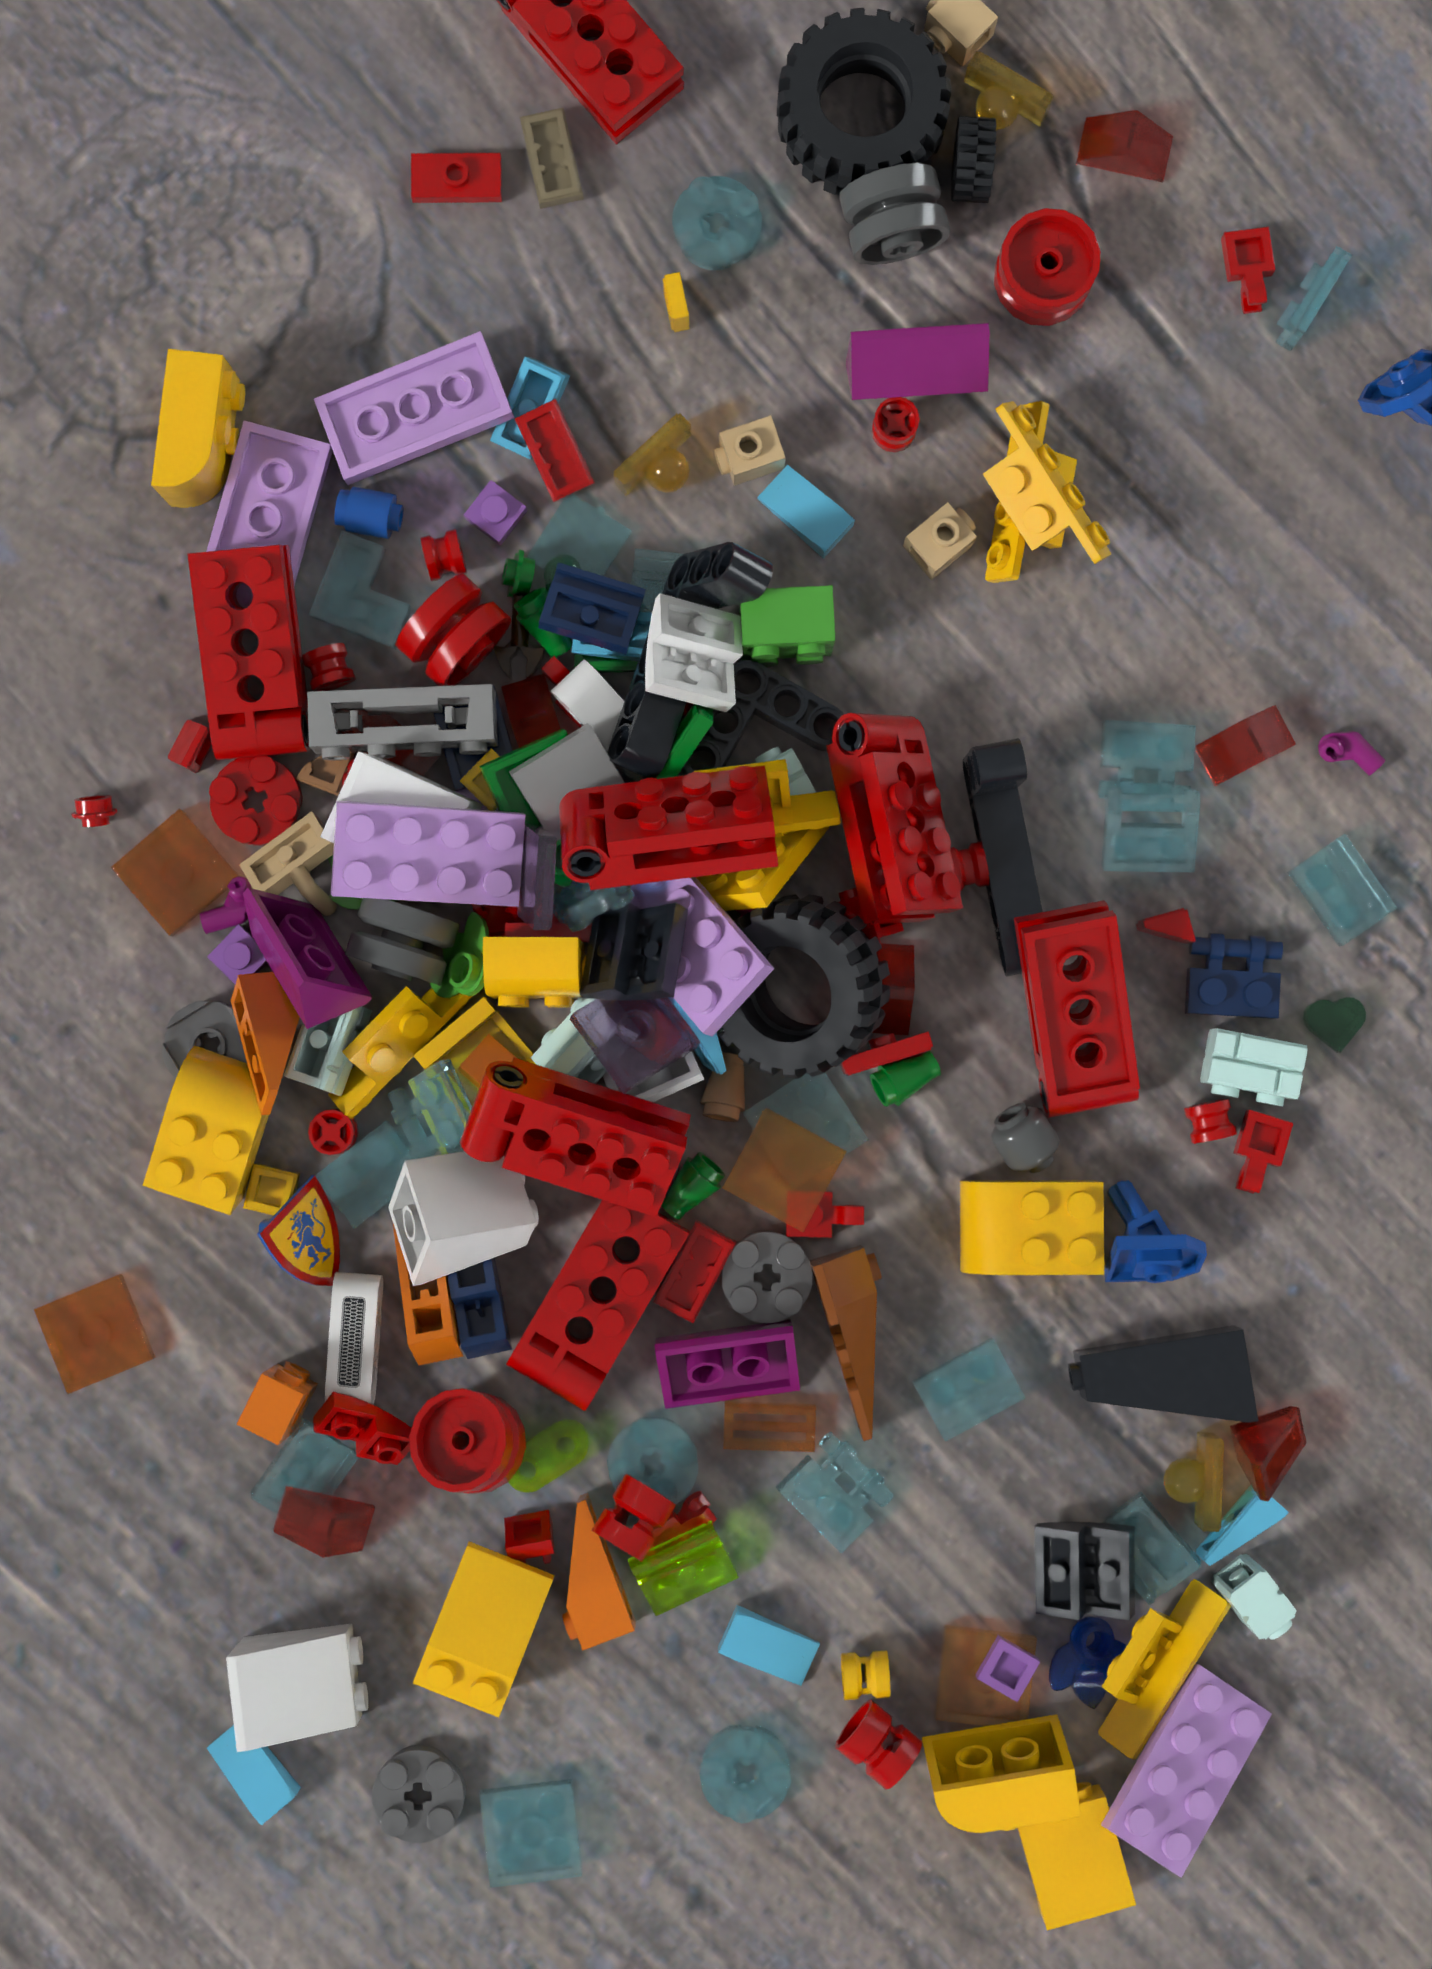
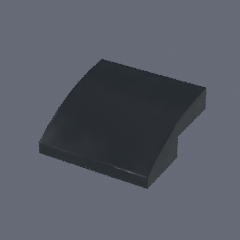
(634, 953)
(1085, 1569)

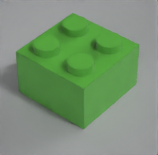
(789, 625)

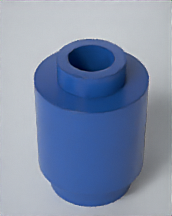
(368, 512)

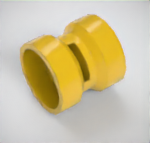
(876, 1675)

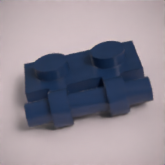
(1233, 991)

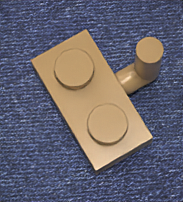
(289, 861)

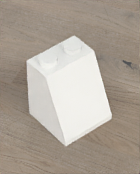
(386, 782)
(458, 1213)
(295, 1685)

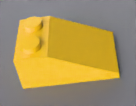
(483, 1629)

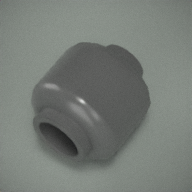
(1025, 1138)

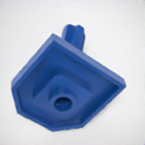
(1402, 388)
(1148, 1247)

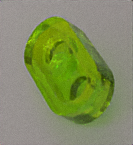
(548, 1458)

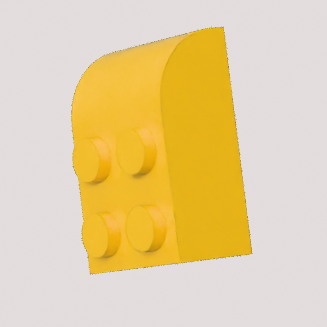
(196, 427)
(533, 969)
(208, 1133)
(1032, 1227)
(1003, 1775)

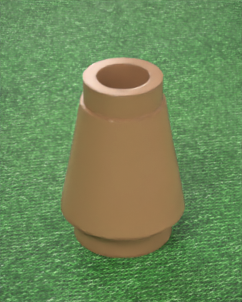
(725, 1092)

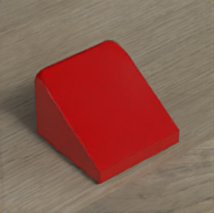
(191, 746)
(1170, 925)

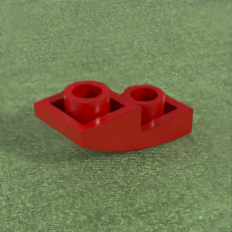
(375, 1431)

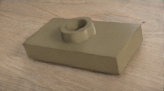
(551, 158)

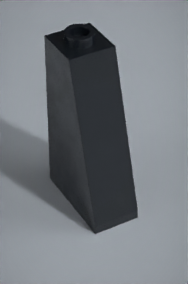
(1178, 1373)

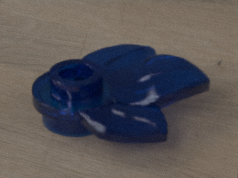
(1083, 1665)

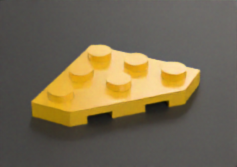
(760, 886)

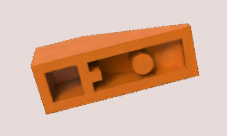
(266, 1031)
(428, 1316)
(595, 1593)

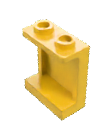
(466, 1034)
(1077, 1864)

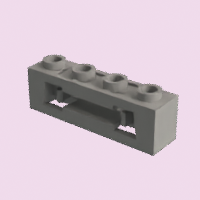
(426, 740)

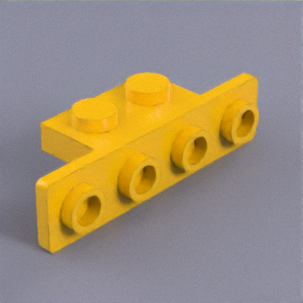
(1036, 491)
(1007, 543)
(795, 811)
(391, 1042)
(1157, 1665)

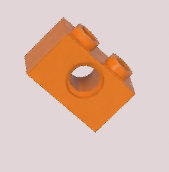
(278, 1402)

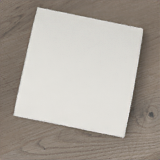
(692, 653)

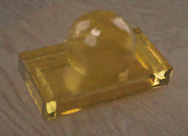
(1005, 93)
(658, 460)
(1200, 1481)

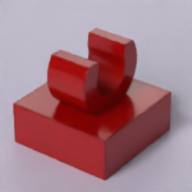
(529, 1536)

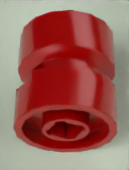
(642, 1502)
(880, 1745)

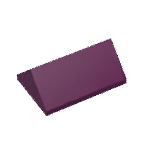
(918, 361)
(304, 957)
(727, 1364)

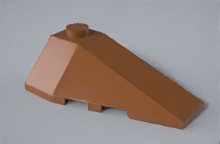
(850, 1307)

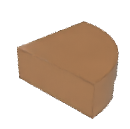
(325, 774)

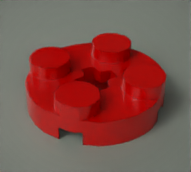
(231, 790)

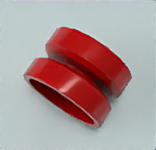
(1054, 241)
(453, 631)
(441, 1438)

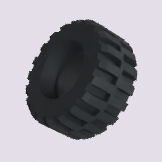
(870, 47)
(854, 981)

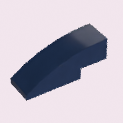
(480, 1310)

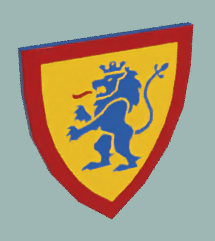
(304, 1236)

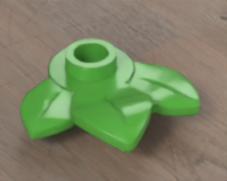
(464, 961)

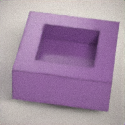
(495, 512)
(238, 954)
(1007, 1668)

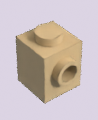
(959, 27)
(750, 451)
(941, 539)

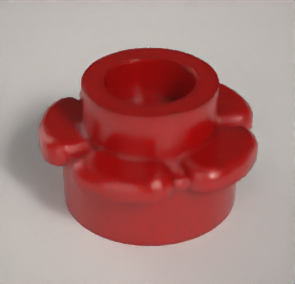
(94, 810)

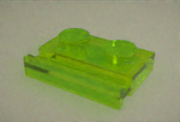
(684, 1568)

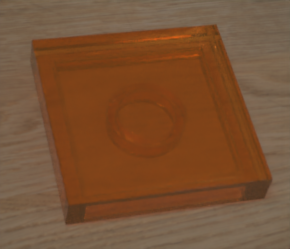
(175, 872)
(784, 1169)
(94, 1333)
(960, 1693)

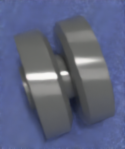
(894, 214)
(402, 940)

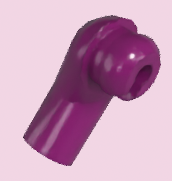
(1350, 746)
(233, 910)

